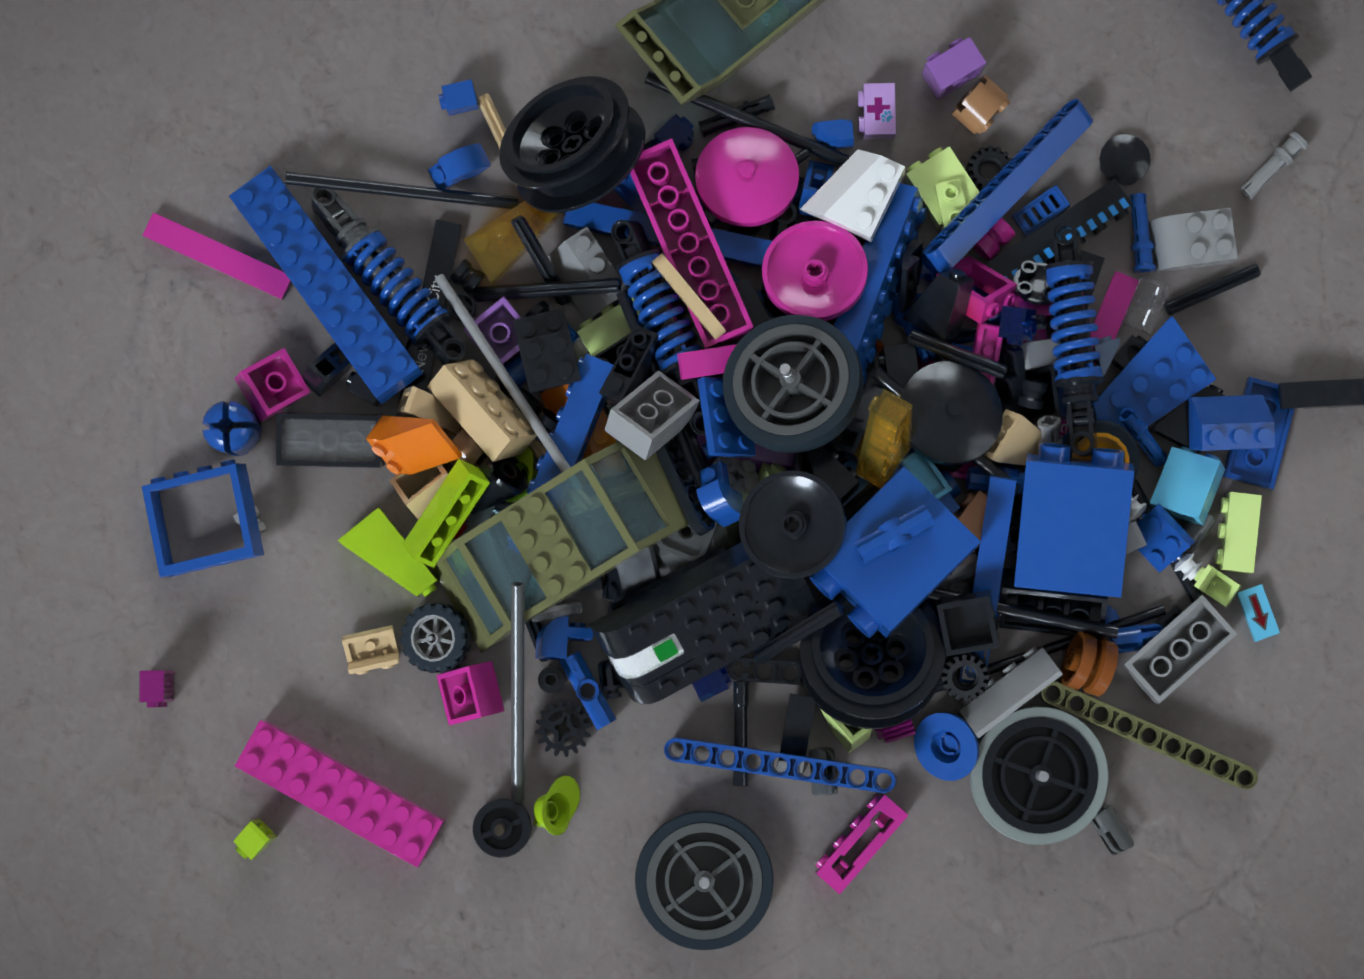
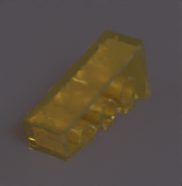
(498, 244)
(885, 438)

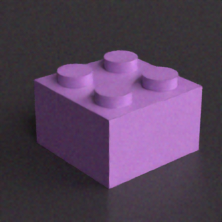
(953, 68)
(499, 330)

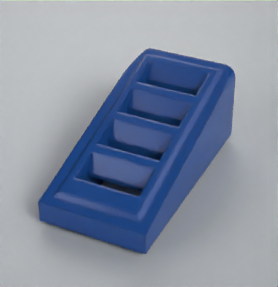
(1059, 197)

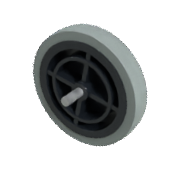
(1039, 775)

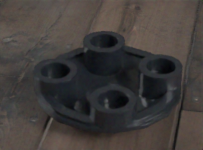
(1124, 159)
(1032, 283)

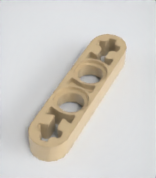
(688, 296)

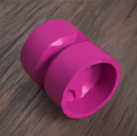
(990, 243)

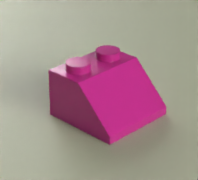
(272, 385)
(470, 693)

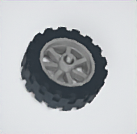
(459, 643)

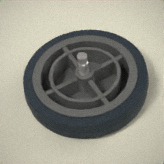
(793, 383)
(704, 880)

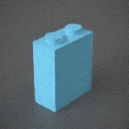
(1188, 484)

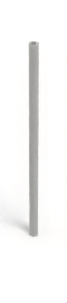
(502, 373)

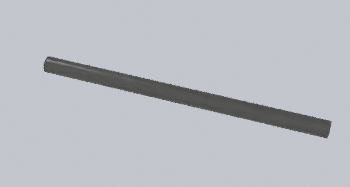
(517, 691)

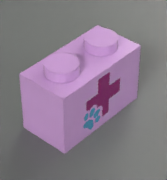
(878, 111)

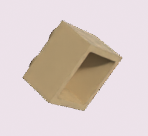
(419, 488)

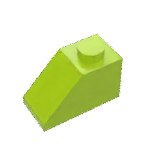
(254, 839)

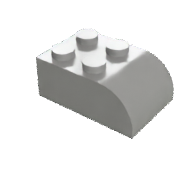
(1193, 240)
(651, 415)

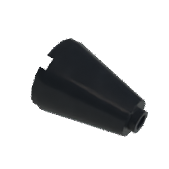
(505, 482)

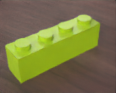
(446, 513)

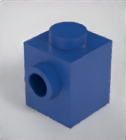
(458, 97)

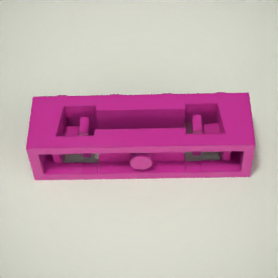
(844, 844)

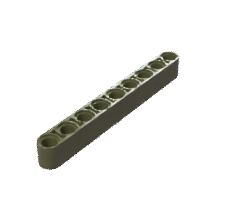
(1159, 740)

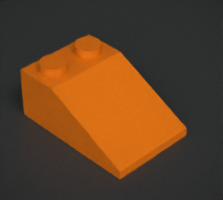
(411, 444)

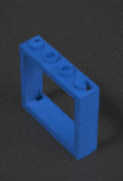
(245, 508)

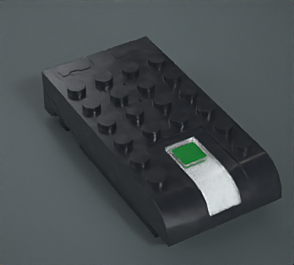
(697, 622)

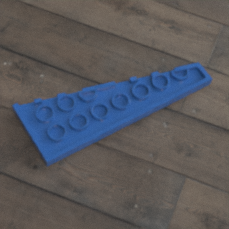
(1156, 378)

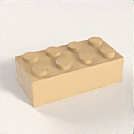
(482, 409)

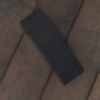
(796, 728)

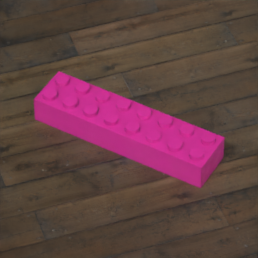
(689, 240)
(340, 793)

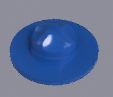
(946, 746)

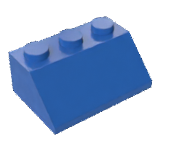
(1230, 423)

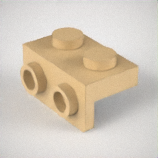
(371, 650)

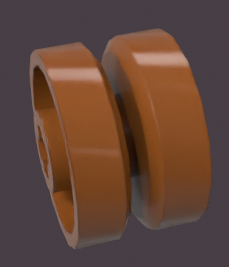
(1089, 663)

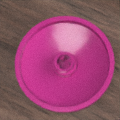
(747, 176)
(815, 270)

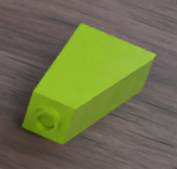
(382, 547)

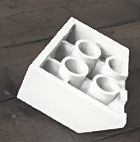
(858, 194)

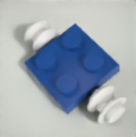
(1164, 539)

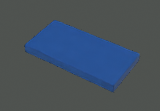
(1261, 466)

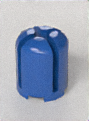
(239, 440)

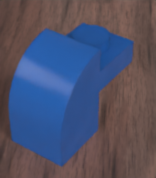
(459, 165)
(717, 497)
(553, 638)

